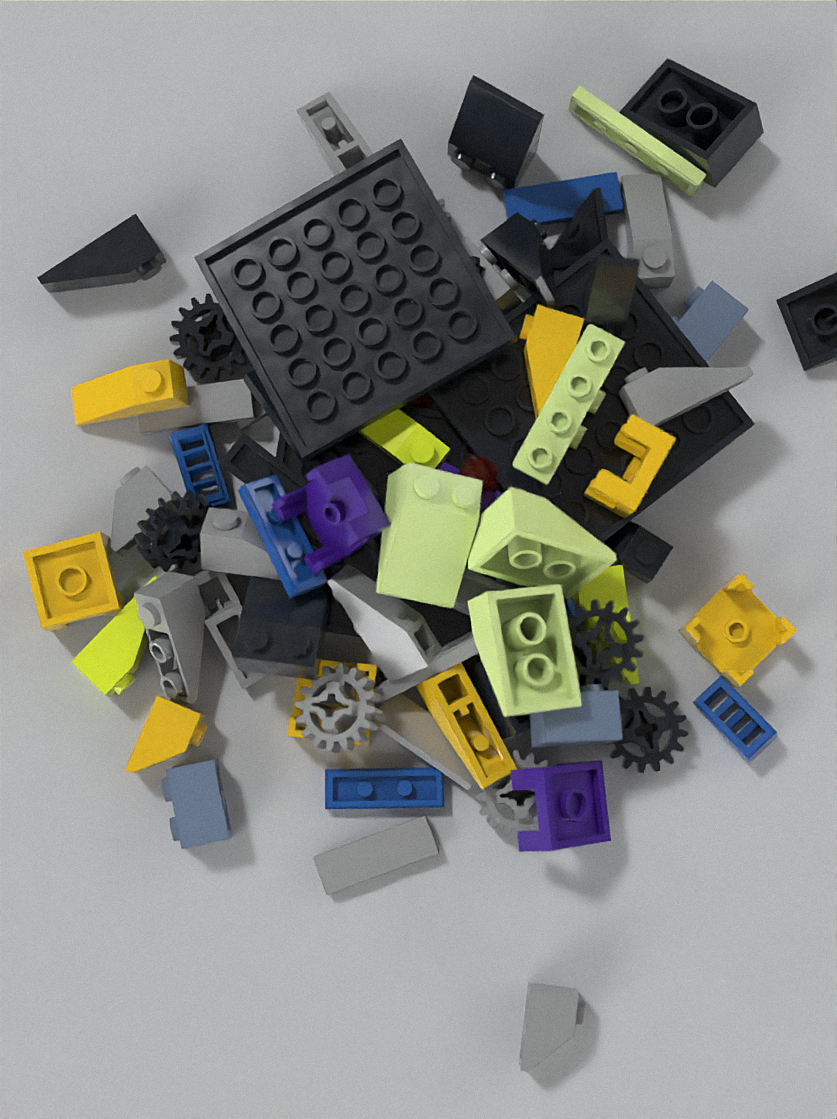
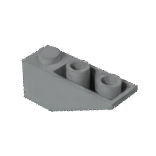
(388, 626)
(175, 628)

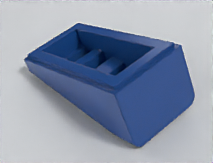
(194, 434)
(757, 721)

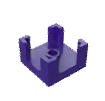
(338, 510)
(568, 805)

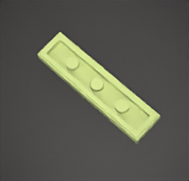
(636, 141)

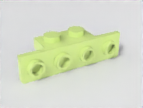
(568, 404)

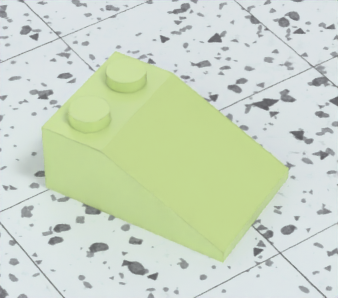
(429, 534)
(536, 545)
(526, 648)

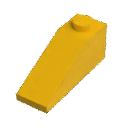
(548, 348)
(130, 392)
(466, 724)

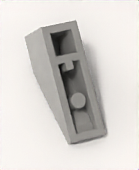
(333, 133)
(648, 228)
(673, 391)
(234, 545)

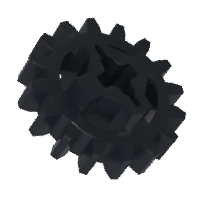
(196, 332)
(173, 531)
(618, 647)
(660, 724)

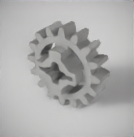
(342, 725)
(519, 812)

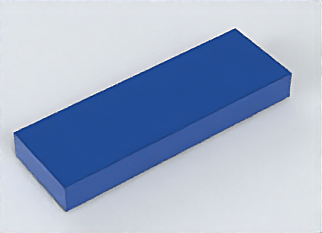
(561, 199)
(283, 540)
(384, 788)

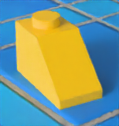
(166, 734)

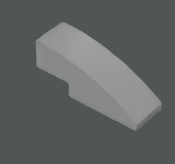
(222, 618)

